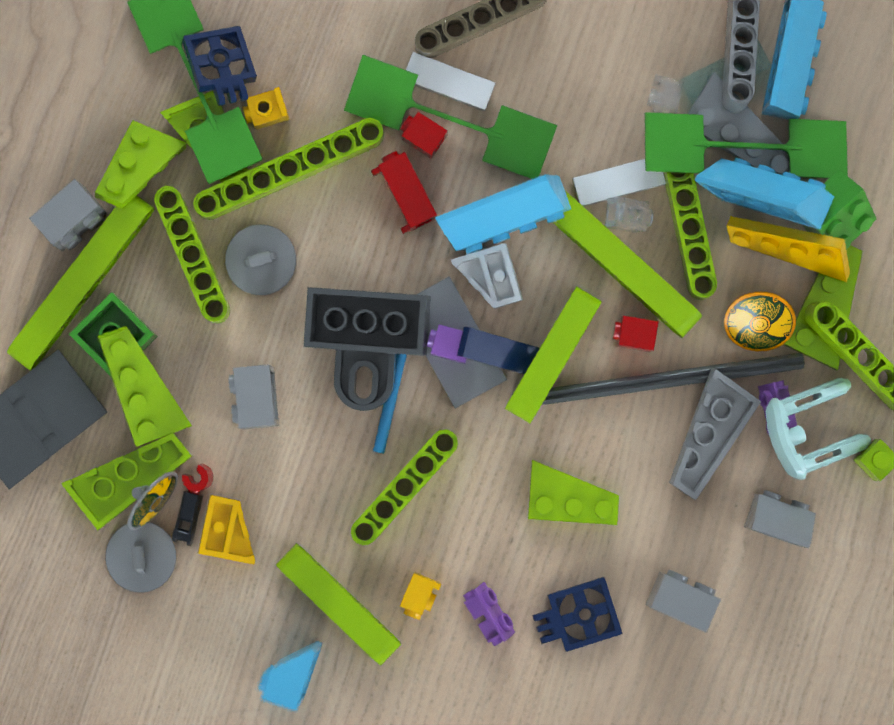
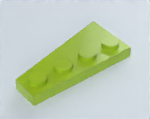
(831, 290)
(141, 392)
(108, 488)

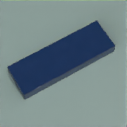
(496, 350)

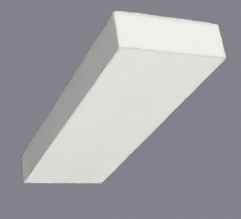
(451, 81)
(616, 182)

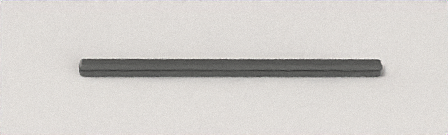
(673, 378)

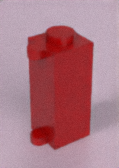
(406, 190)

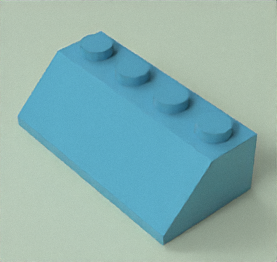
(793, 58)
(767, 191)
(504, 213)
(289, 678)

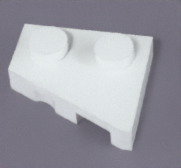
(491, 274)

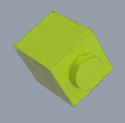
(876, 460)

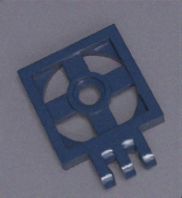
(227, 83)
(557, 622)

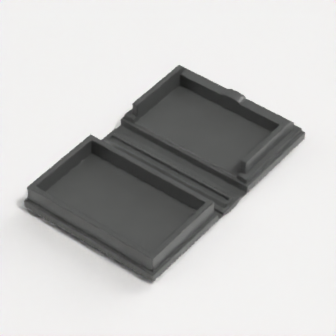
(43, 416)

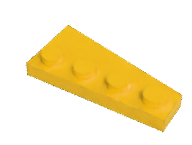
(799, 247)

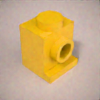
(276, 113)
(419, 595)

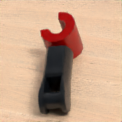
(191, 503)

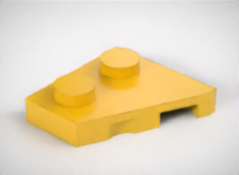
(225, 531)

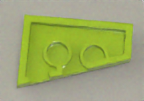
(192, 114)
(136, 162)
(569, 499)

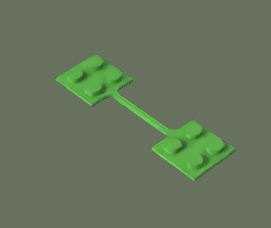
(222, 141)
(515, 141)
(679, 144)

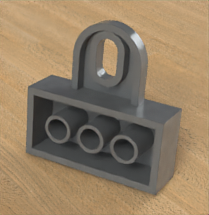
(366, 332)

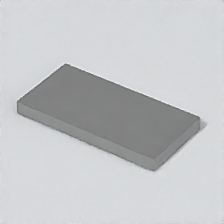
(459, 380)

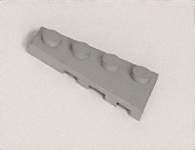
(737, 127)
(713, 430)

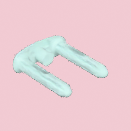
(786, 439)

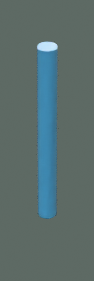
(388, 408)

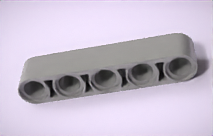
(740, 53)

